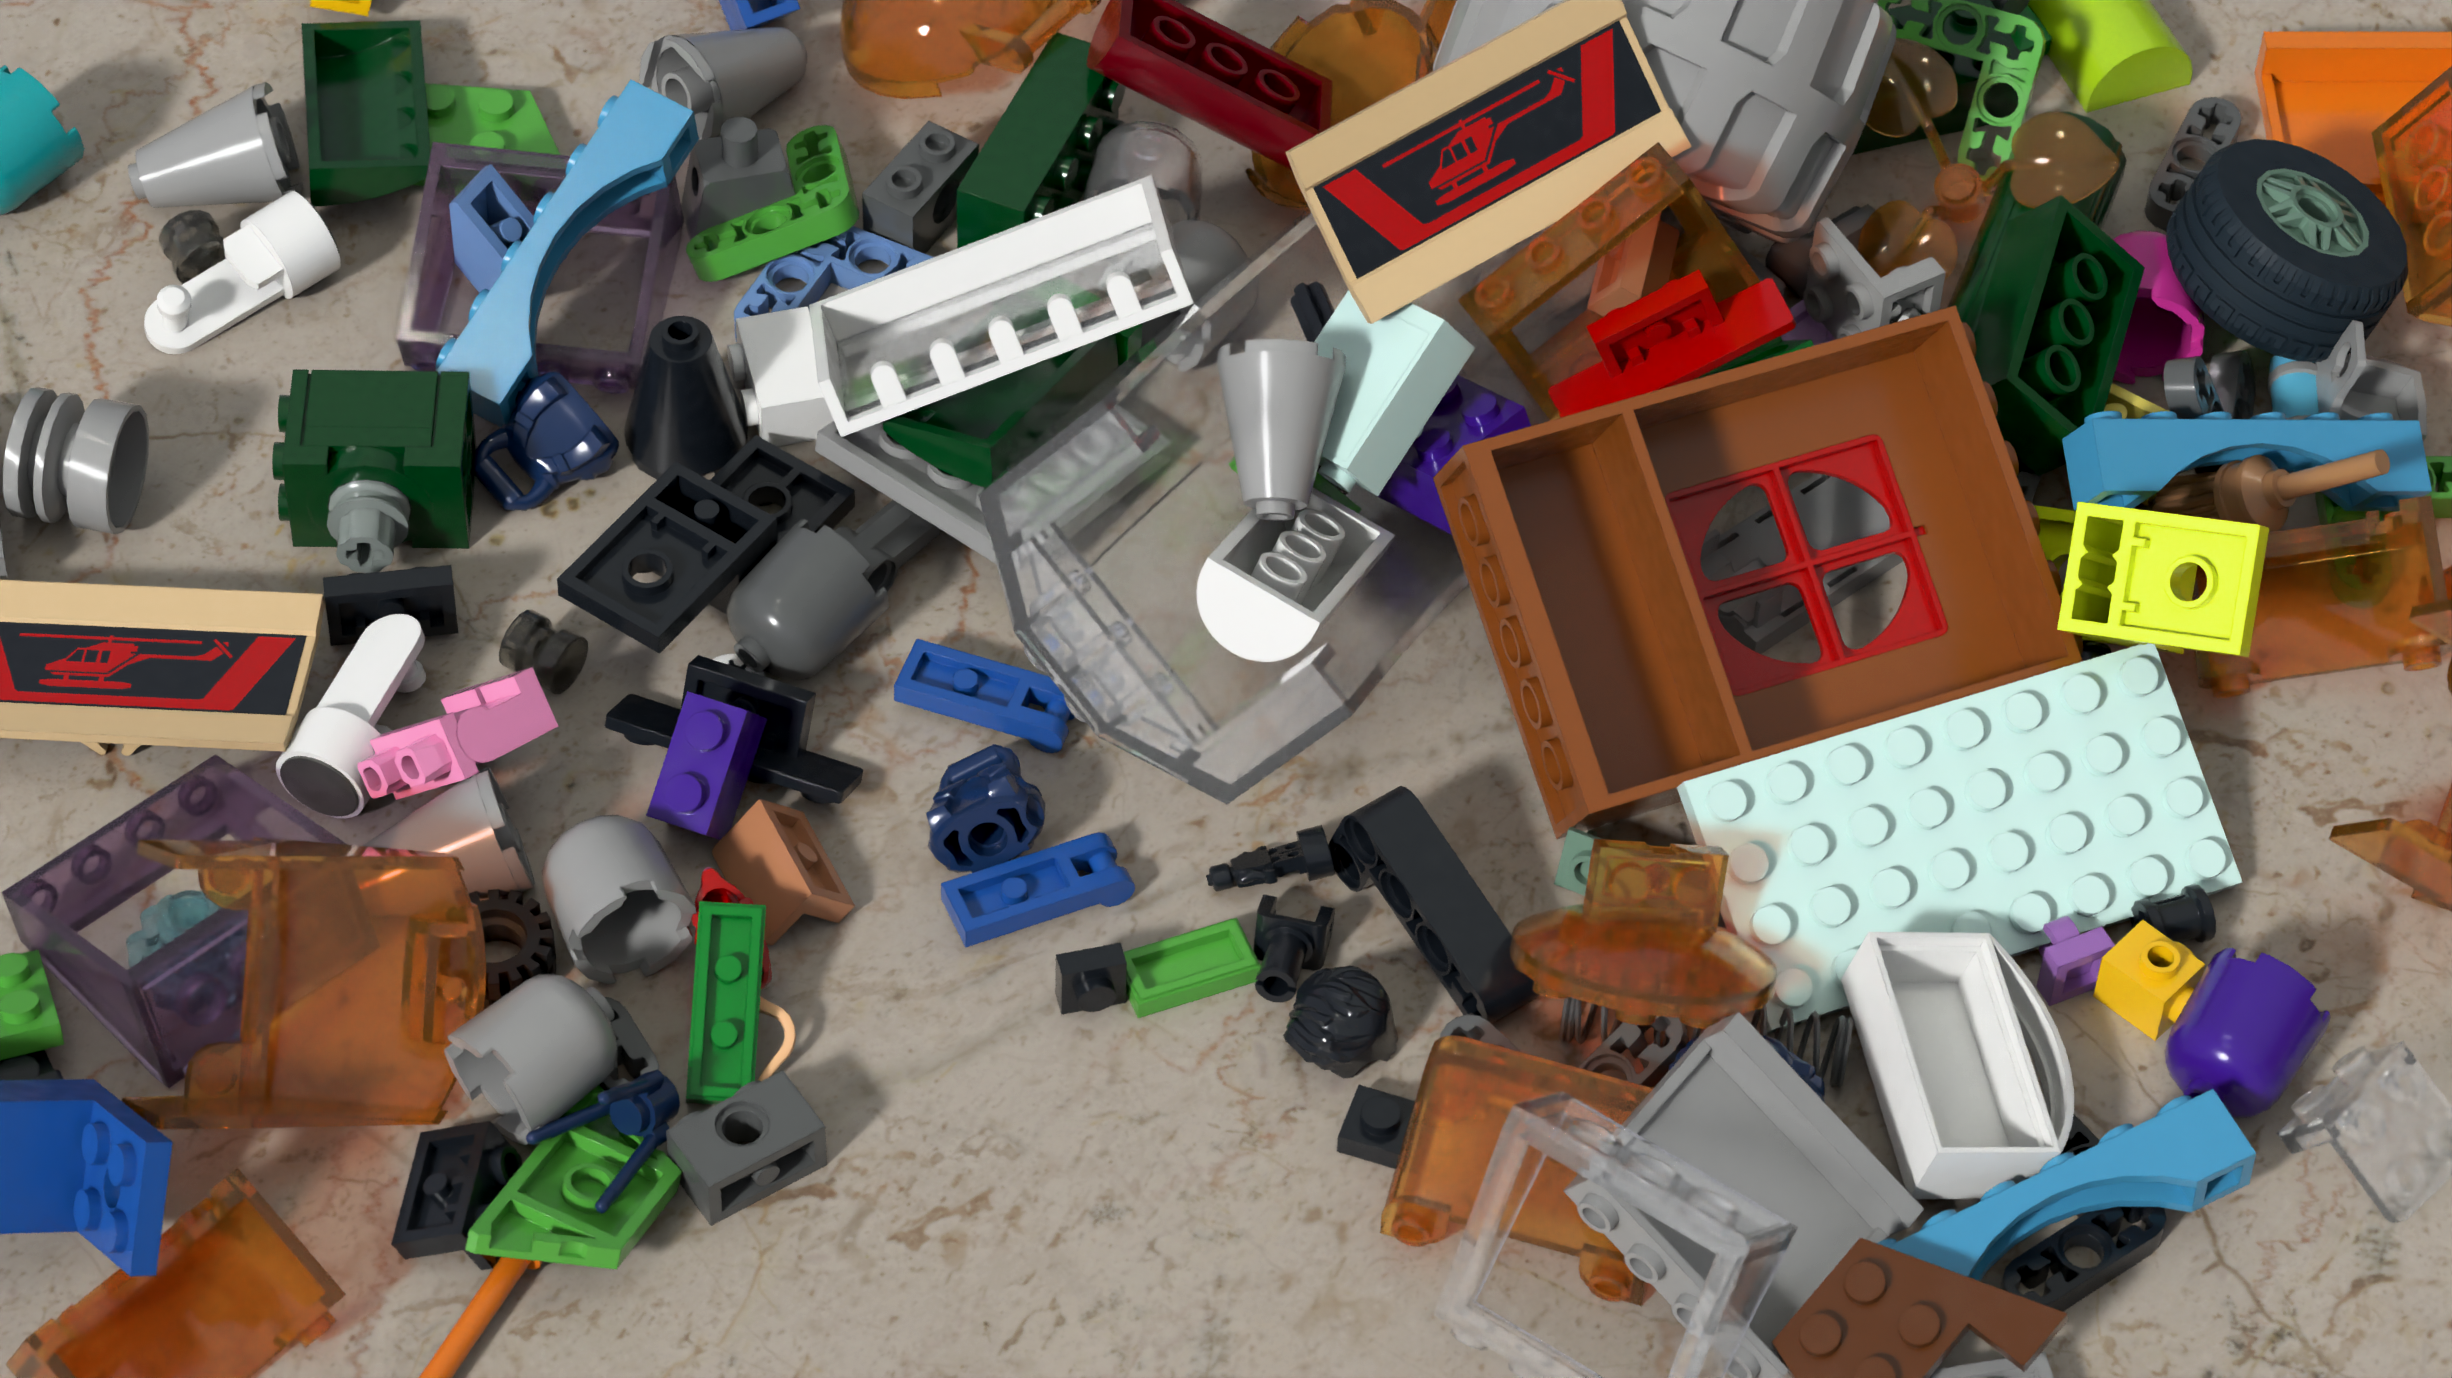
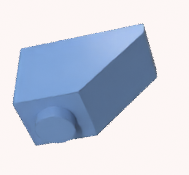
(484, 225)

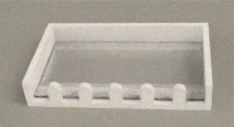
(997, 306)

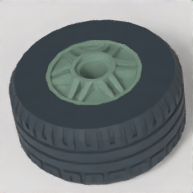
(2285, 248)

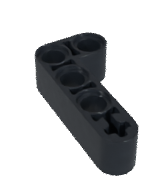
(1435, 901)

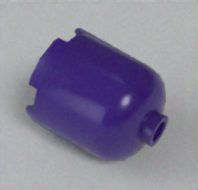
(2244, 1032)

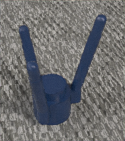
(635, 1109)

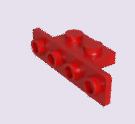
(1672, 340)

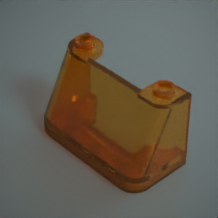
(2338, 601)
(1451, 1140)
(221, 1306)

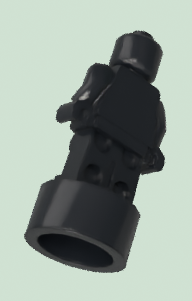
(1263, 866)

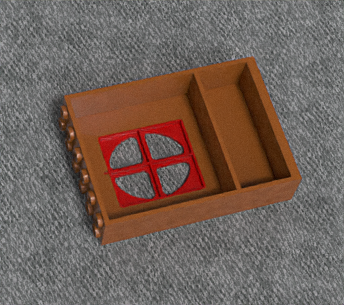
(1612, 634)

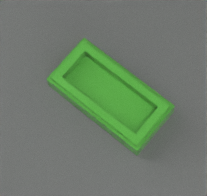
(1189, 967)

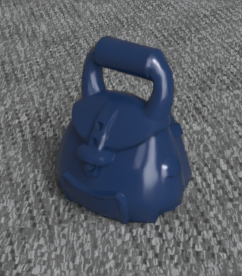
(550, 438)
(984, 812)

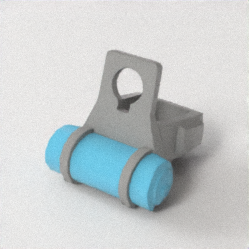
(2347, 384)

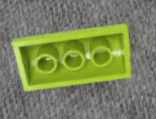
(2112, 49)

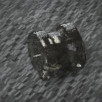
(192, 243)

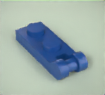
(984, 694)
(1036, 888)

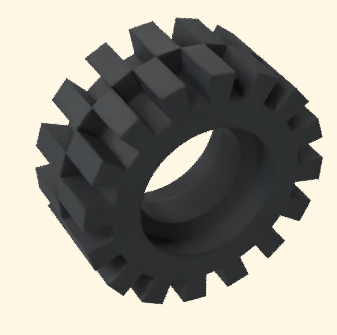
(519, 925)

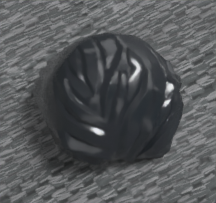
(1342, 1021)

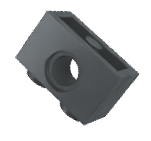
(917, 191)
(728, 1176)

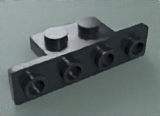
(783, 744)

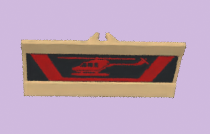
(1482, 152)
(154, 664)

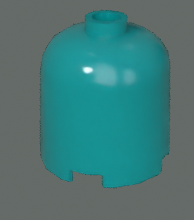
(31, 139)

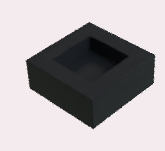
(1091, 979)
(1375, 1126)

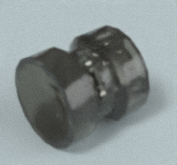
(552, 653)

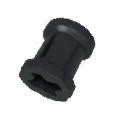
(2180, 916)

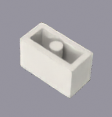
(779, 376)

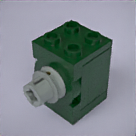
(376, 462)

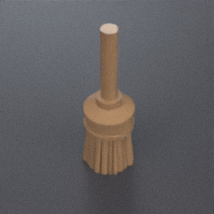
(2260, 491)

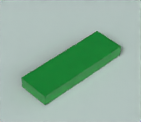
(725, 1000)

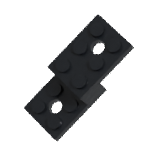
(698, 539)

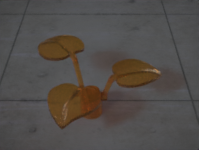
(2051, 154)

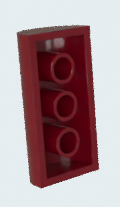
(1211, 75)

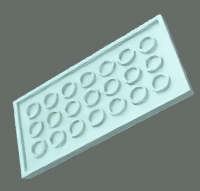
(1965, 821)

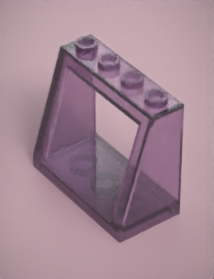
(531, 177)
(192, 985)

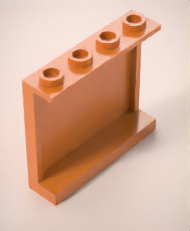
(2340, 86)

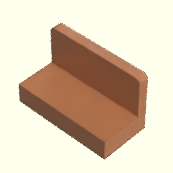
(1634, 267)
(781, 865)

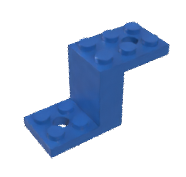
(82, 1166)

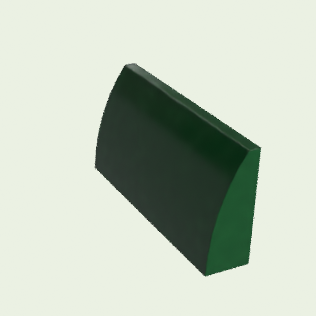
(364, 109)
(993, 423)

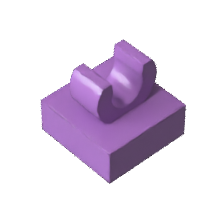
(2071, 960)

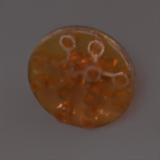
(1647, 939)

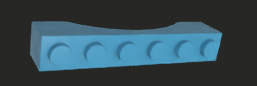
(632, 154)
(2133, 459)
(2170, 1162)

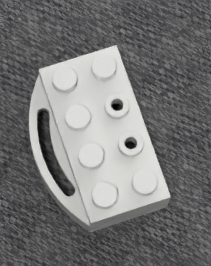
(1951, 1062)

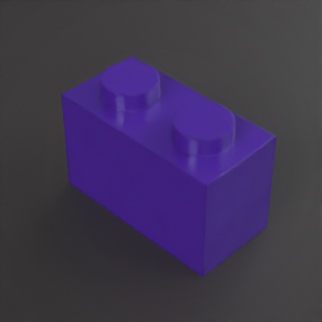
(706, 766)

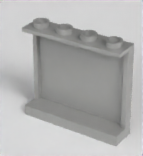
(1769, 1136)

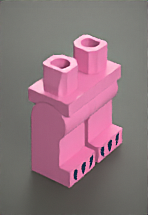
(477, 729)

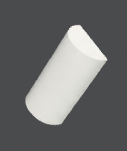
(1283, 580)

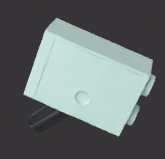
(1389, 383)

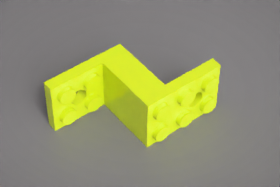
(2137, 574)

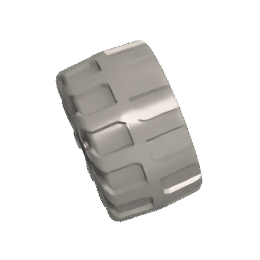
(1757, 85)

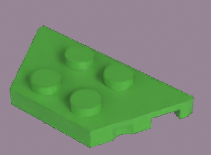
(486, 119)
(552, 1198)

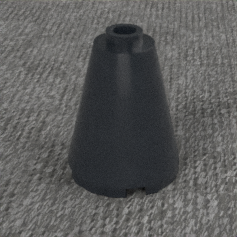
(683, 403)

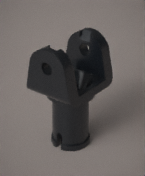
(1287, 947)

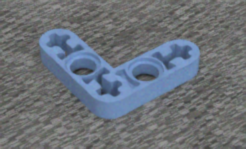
(821, 266)

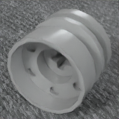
(76, 460)

